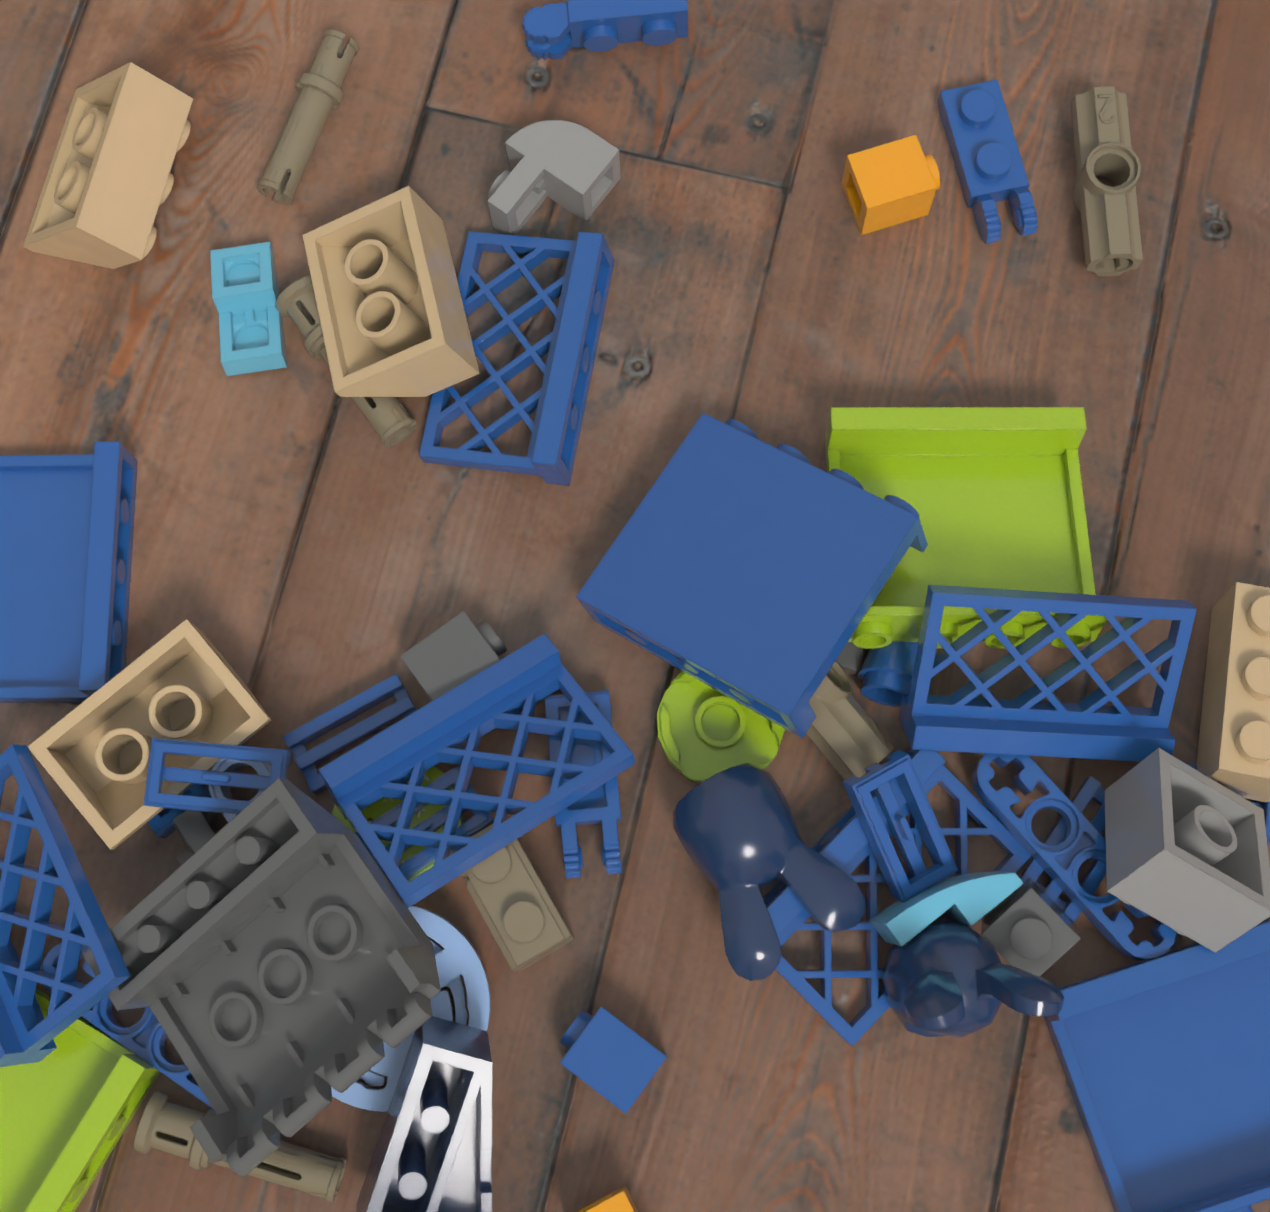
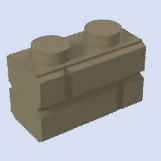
(516, 905)

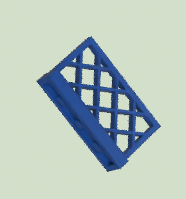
(569, 361)
(1038, 726)
(438, 735)
(846, 848)
(23, 1029)

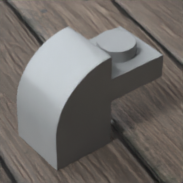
(553, 162)

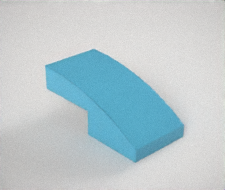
(245, 299)
(960, 897)

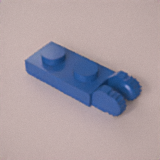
(602, 25)
(987, 157)
(597, 806)

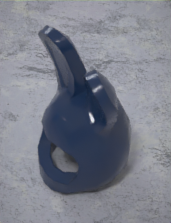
(745, 838)
(955, 983)

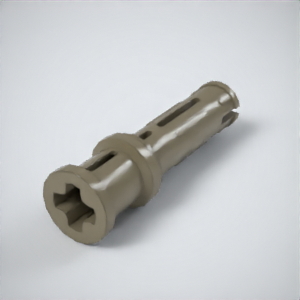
(383, 413)
(167, 1129)

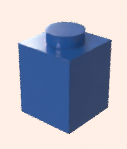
(610, 1057)

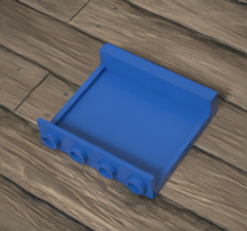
(750, 568)
(65, 572)
(1175, 1076)

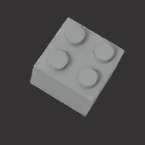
(1187, 851)

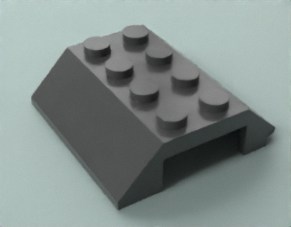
(275, 970)

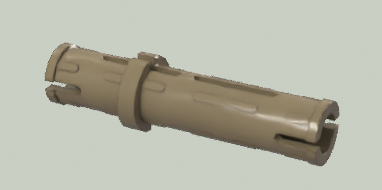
(318, 95)

